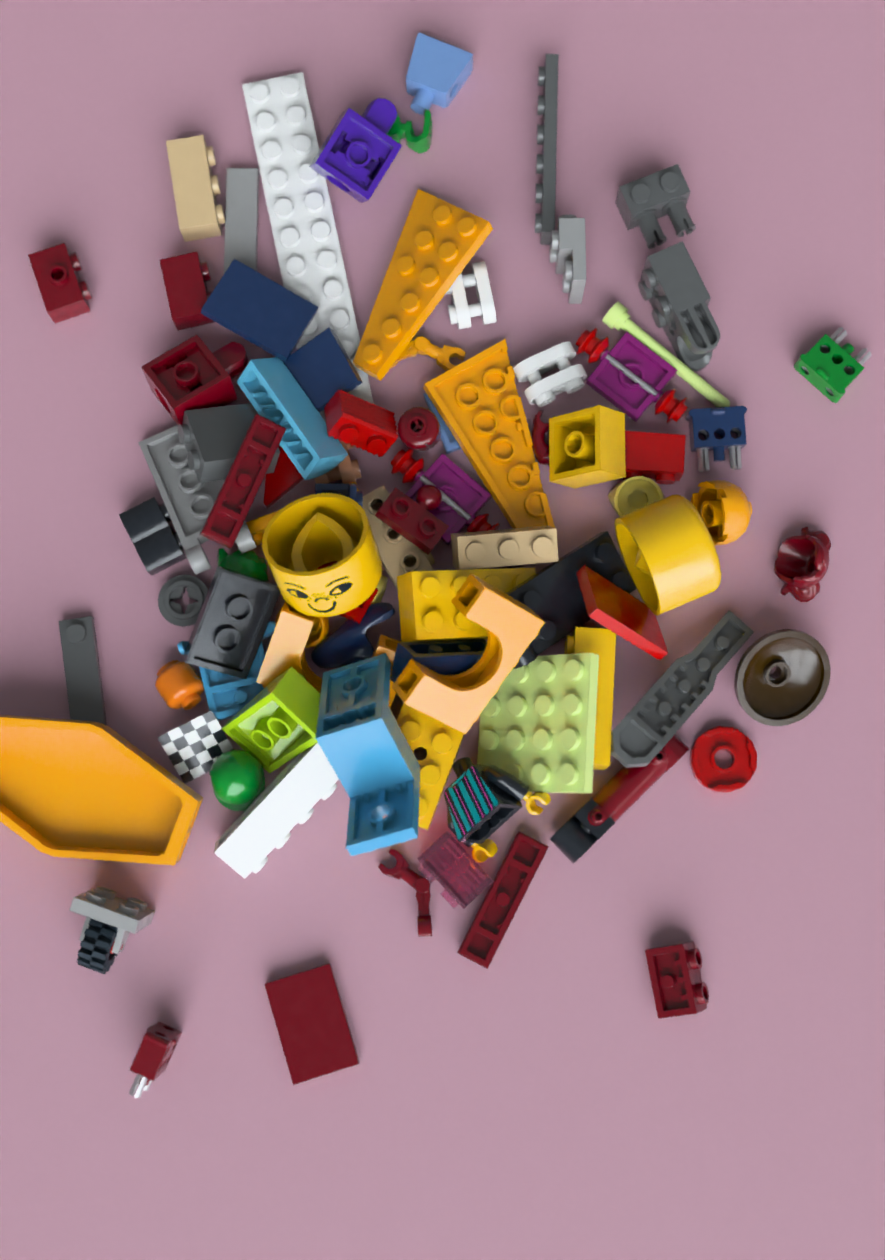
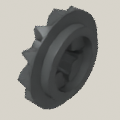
(174, 590)

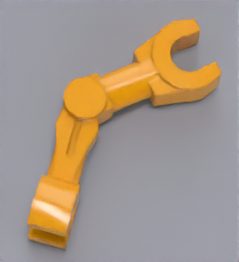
(424, 347)

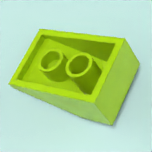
(278, 720)

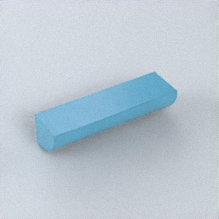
(282, 400)

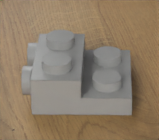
(569, 255)

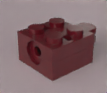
(194, 376)

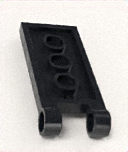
(557, 594)

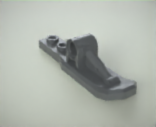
(676, 694)

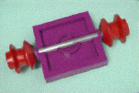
(631, 376)
(460, 493)

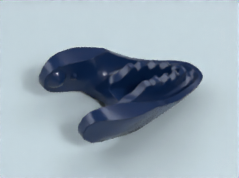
(350, 641)

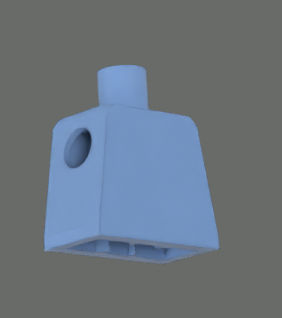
(436, 73)

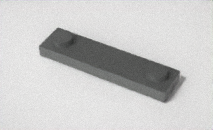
(82, 670)

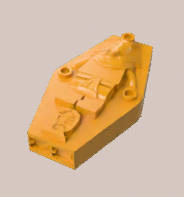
(90, 793)

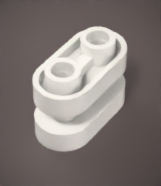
(460, 310)
(544, 390)

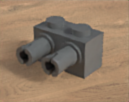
(652, 198)

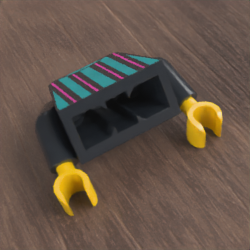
(482, 802)

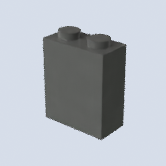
(215, 437)

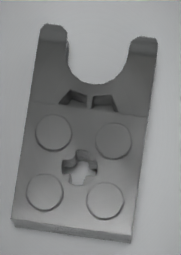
(680, 305)

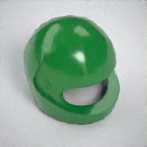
(237, 779)

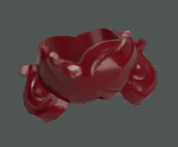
(803, 563)

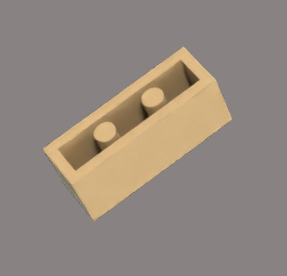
(195, 188)
(504, 547)

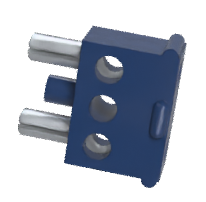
(720, 421)

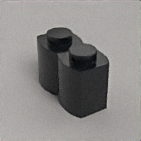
(153, 536)

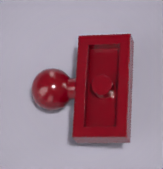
(413, 518)

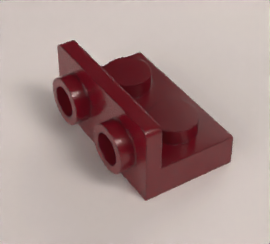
(677, 979)

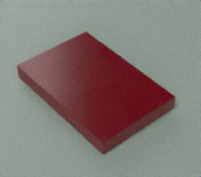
(312, 1023)

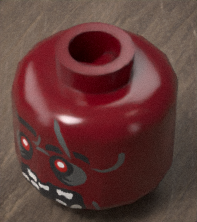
(409, 425)

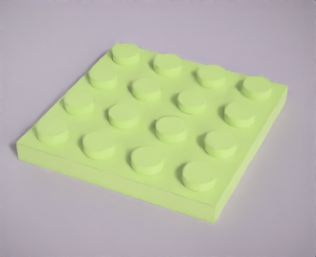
(544, 724)

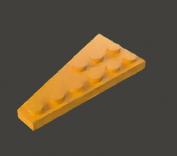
(425, 263)
(491, 427)

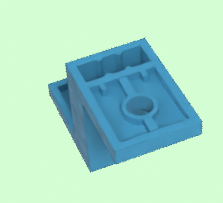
(369, 755)

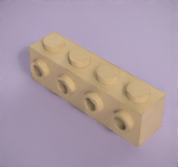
(396, 552)

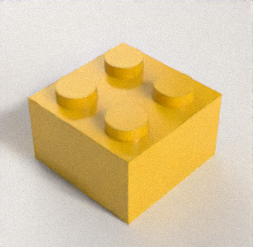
(587, 447)

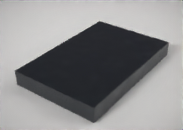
(231, 623)

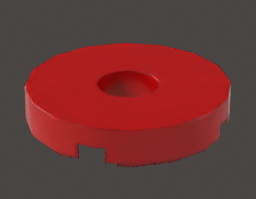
(703, 759)

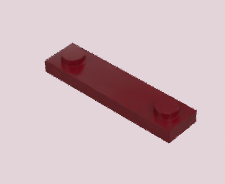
(243, 481)
(502, 900)

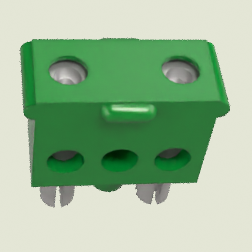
(830, 366)

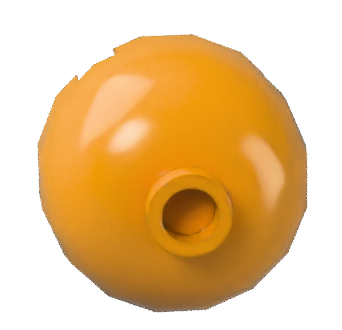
(723, 510)

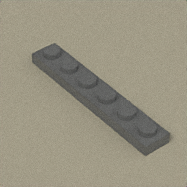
(548, 137)

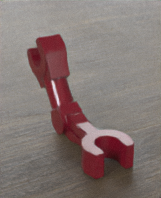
(419, 883)

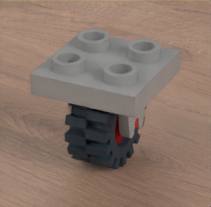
(107, 925)

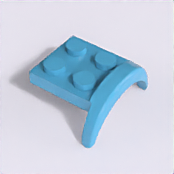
(228, 693)

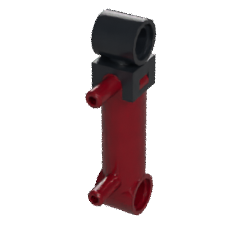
(613, 801)

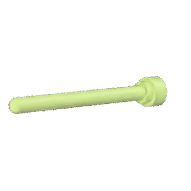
(619, 318)

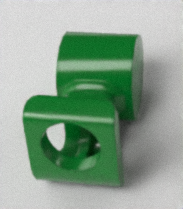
(405, 130)

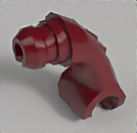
(540, 447)

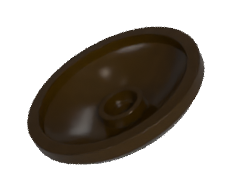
(793, 688)

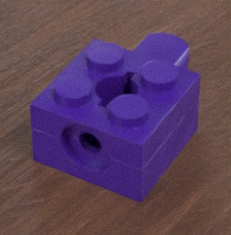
(359, 149)

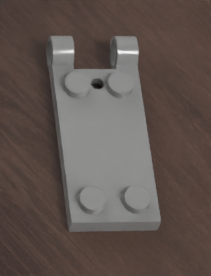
(184, 496)

